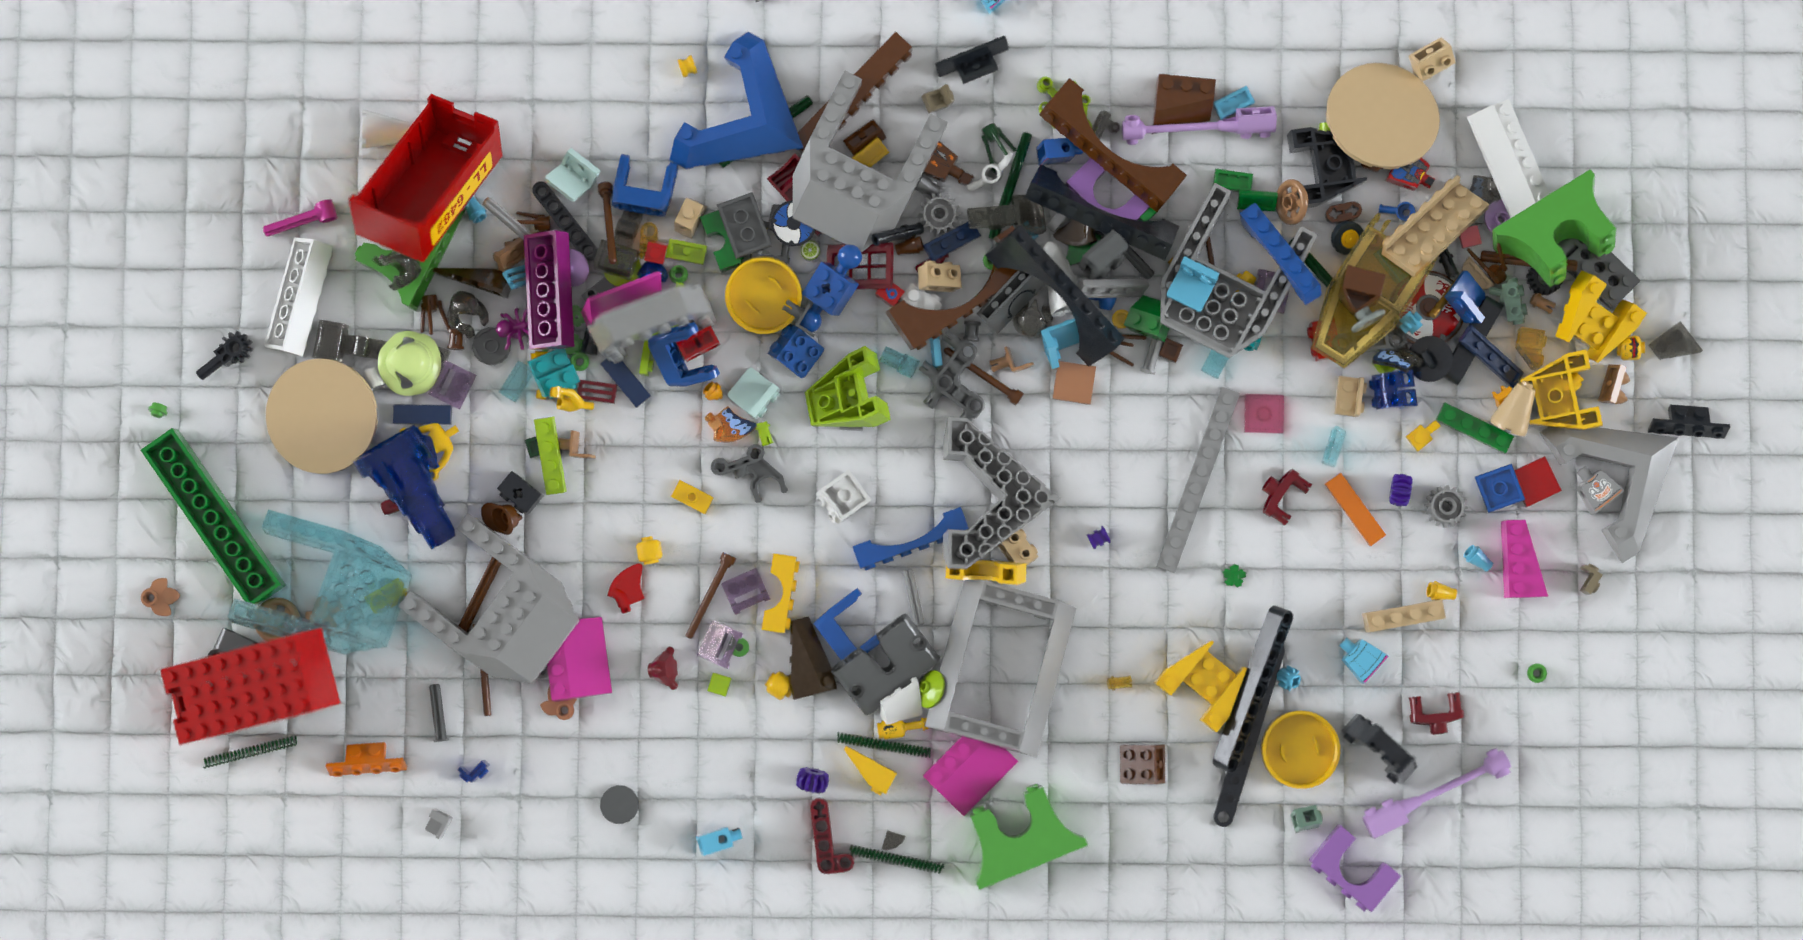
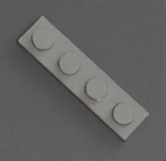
(1113, 288)

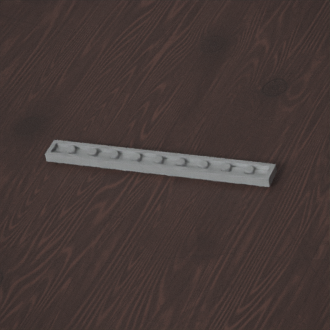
(1198, 480)

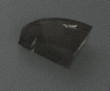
(892, 840)

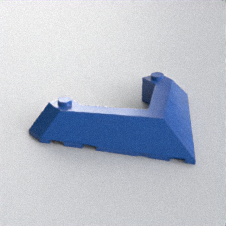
(764, 132)

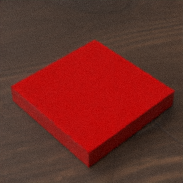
(1537, 481)

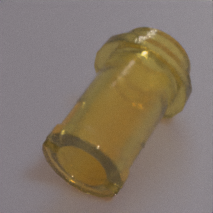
(1119, 682)

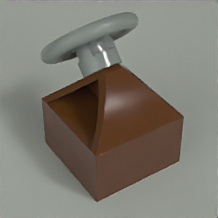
(1359, 292)

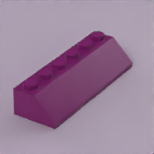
(549, 290)

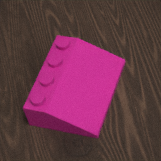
(621, 296)
(581, 663)
(969, 772)

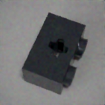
(530, 495)

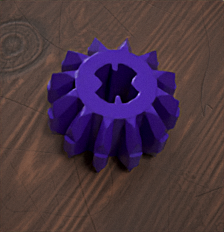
(1400, 490)
(812, 780)

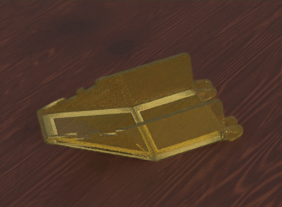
(1333, 331)

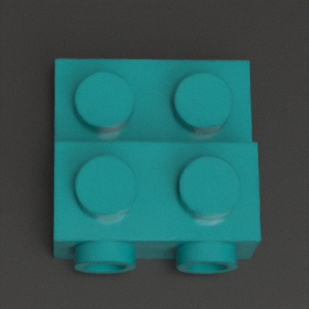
(553, 370)

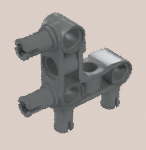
(952, 370)

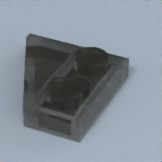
(1675, 343)

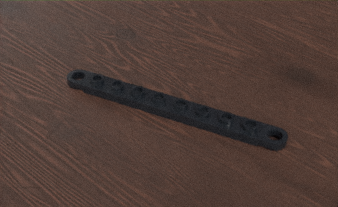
(1234, 782)

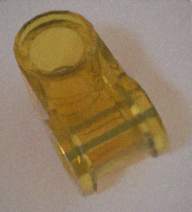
(644, 239)

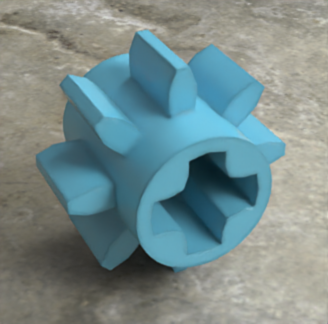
(1411, 322)
(1288, 678)

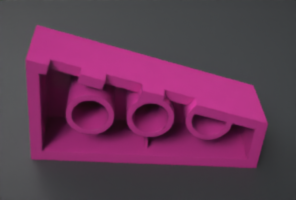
(1520, 565)

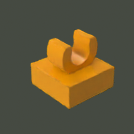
(1499, 398)

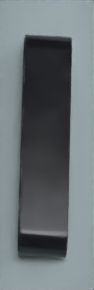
(560, 213)
(1461, 355)

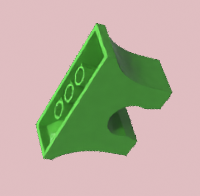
(1559, 216)
(412, 294)
(1012, 854)

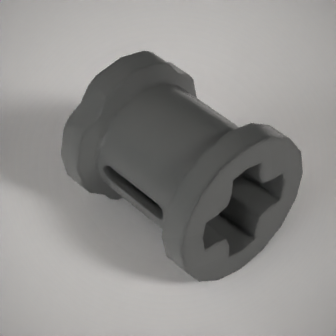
(971, 330)

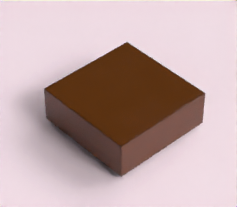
(1170, 350)

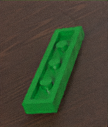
(1474, 428)

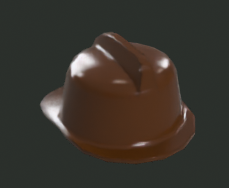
(500, 517)

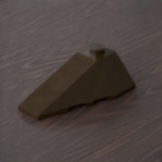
(481, 278)
(809, 663)

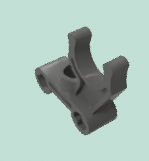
(748, 465)

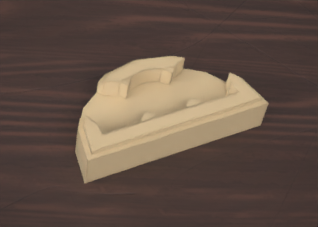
(1480, 277)

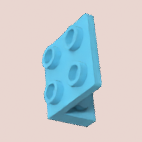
(1192, 284)
(1058, 338)

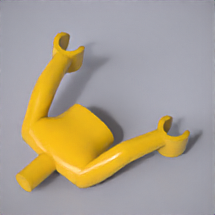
(567, 400)
(441, 443)

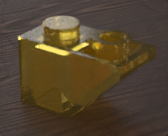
(1530, 345)

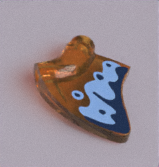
(729, 426)

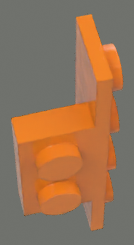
(366, 759)

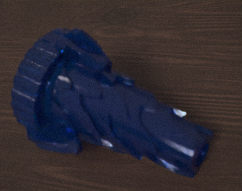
(403, 472)

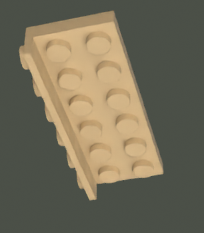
(1433, 227)

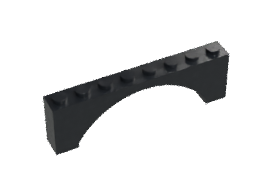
(1052, 193)
(1023, 253)

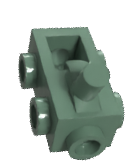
(1511, 296)

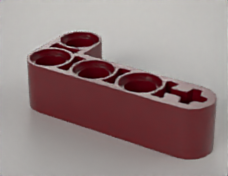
(827, 835)

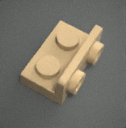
(1350, 396)

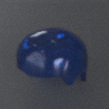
(650, 267)

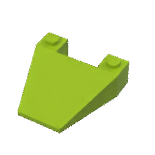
(842, 395)

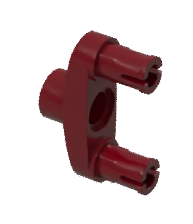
(1277, 489)
(1438, 721)

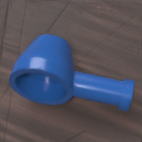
(1399, 210)
(1105, 303)

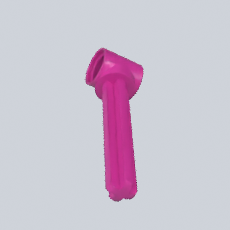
(323, 211)

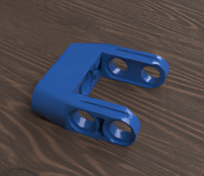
(640, 199)
(671, 362)
(833, 632)

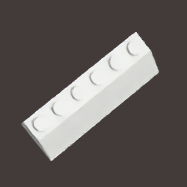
(1508, 157)
(298, 296)

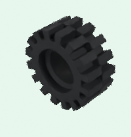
(1537, 286)

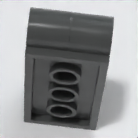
(1104, 255)
(1609, 267)

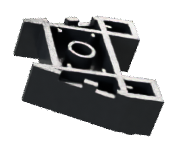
(1332, 167)
(1399, 762)

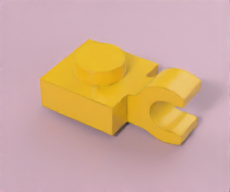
(1421, 436)

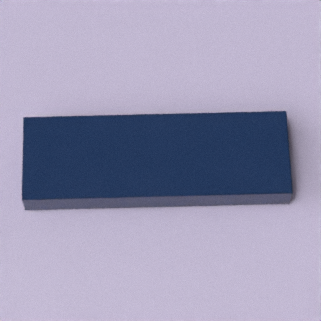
(950, 241)
(626, 381)
(422, 414)

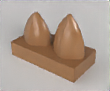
(510, 254)
(1614, 378)

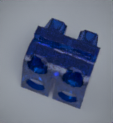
(1387, 391)

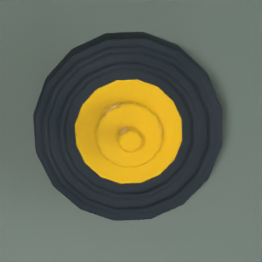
(1345, 236)

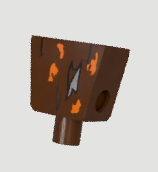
(943, 164)

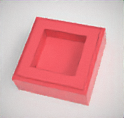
(1470, 237)

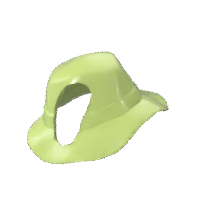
(416, 361)

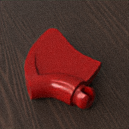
(627, 588)

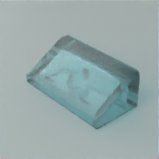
(1334, 446)

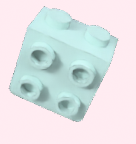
(573, 176)
(754, 393)

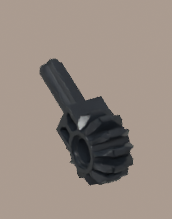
(226, 355)

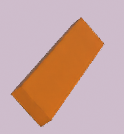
(1355, 509)

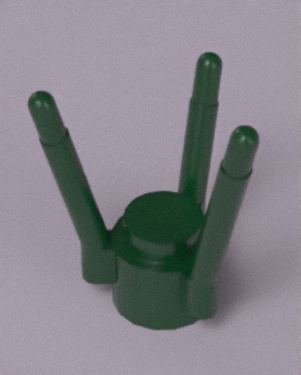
(992, 134)

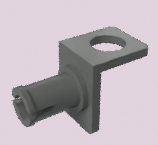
(798, 313)

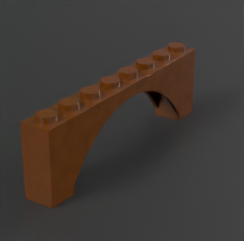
(1068, 116)
(920, 324)

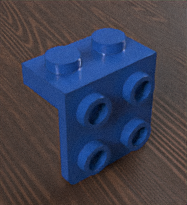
(1466, 297)
(796, 350)

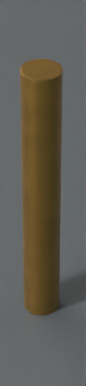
(1441, 303)

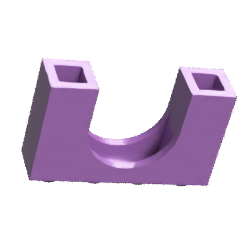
(1083, 183)
(1327, 860)

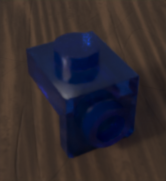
(478, 772)

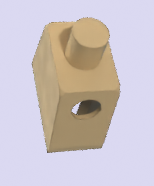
(689, 217)

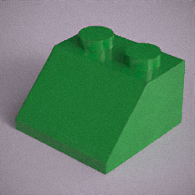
(1145, 319)

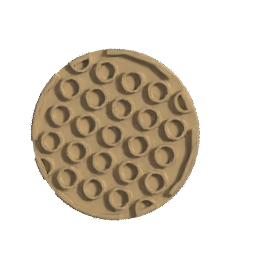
(1382, 115)
(321, 415)

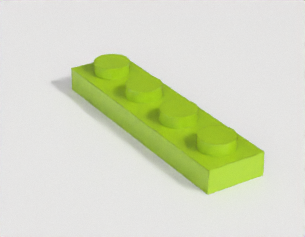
(550, 455)

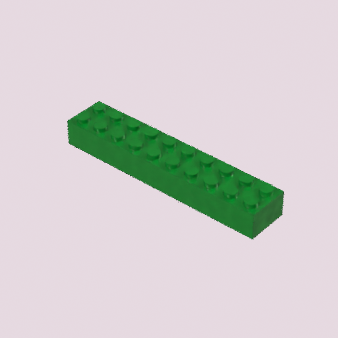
(213, 517)

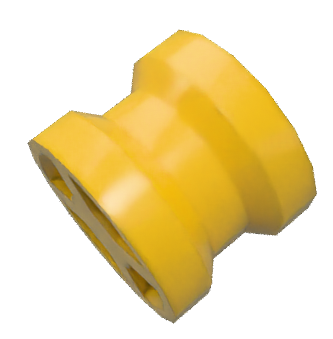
(687, 66)

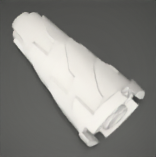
(1057, 304)

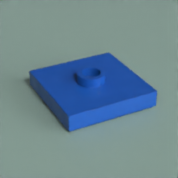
(1499, 488)

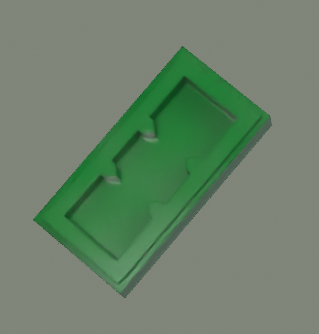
(1233, 180)
(1265, 200)

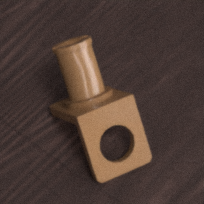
(1007, 361)
(573, 445)

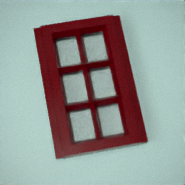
(875, 268)

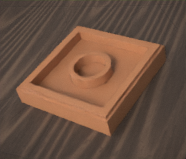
(1074, 382)

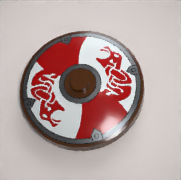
(1446, 322)

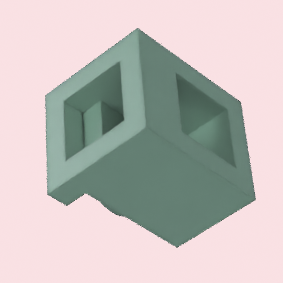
(1310, 812)

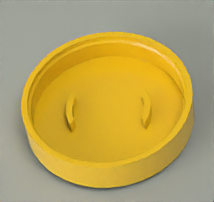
(759, 292)
(1300, 749)

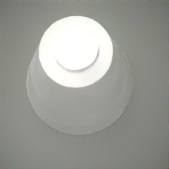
(381, 129)

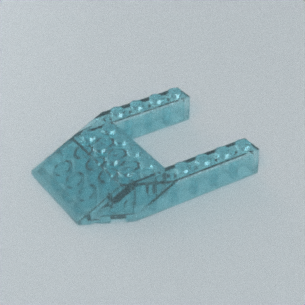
(355, 599)

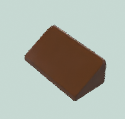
(863, 137)

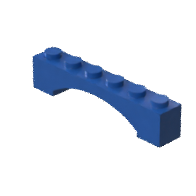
(1297, 273)
(869, 554)

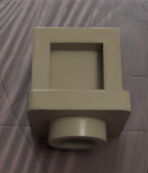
(938, 99)
(1591, 584)

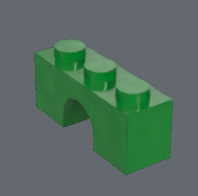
(725, 256)

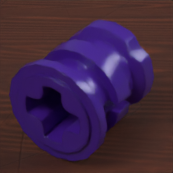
(1098, 537)

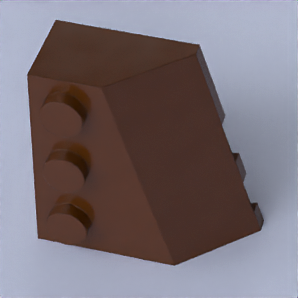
(1183, 100)

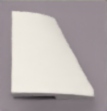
(902, 704)

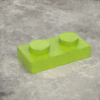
(686, 251)

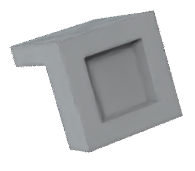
(438, 823)

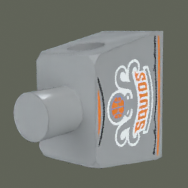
(1597, 489)

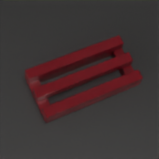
(612, 393)

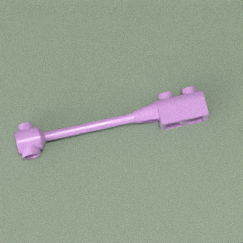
(1247, 121)
(1394, 812)

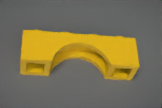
(999, 571)
(777, 618)

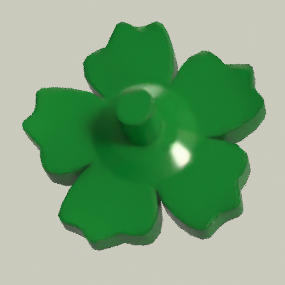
(1233, 576)

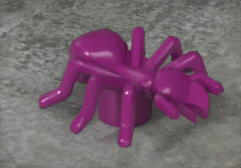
(513, 328)

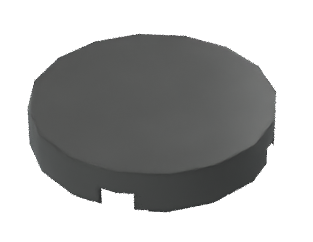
(490, 347)
(619, 804)

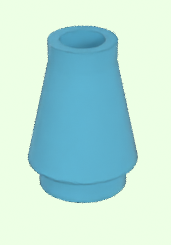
(475, 211)
(1478, 558)

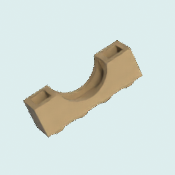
(1403, 616)

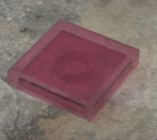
(1264, 413)

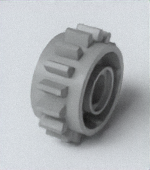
(947, 220)
(1435, 506)

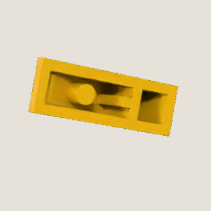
(874, 773)

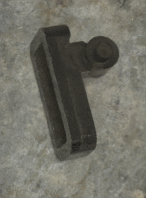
(1103, 122)

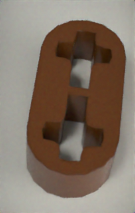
(1344, 216)

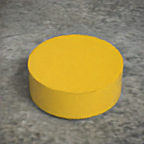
(1119, 318)

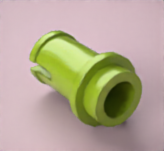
(764, 433)

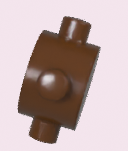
(965, 178)

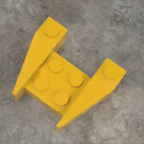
(1594, 323)
(1557, 396)
(1208, 679)

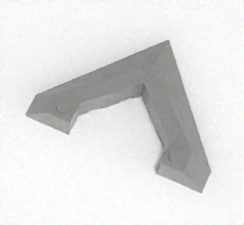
(1647, 461)
(1018, 492)

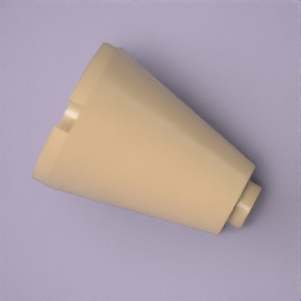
(1515, 409)

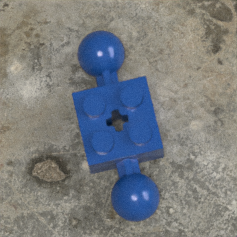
(833, 278)

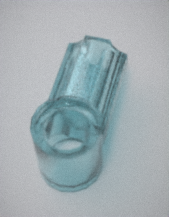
(902, 363)

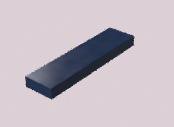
(1491, 356)

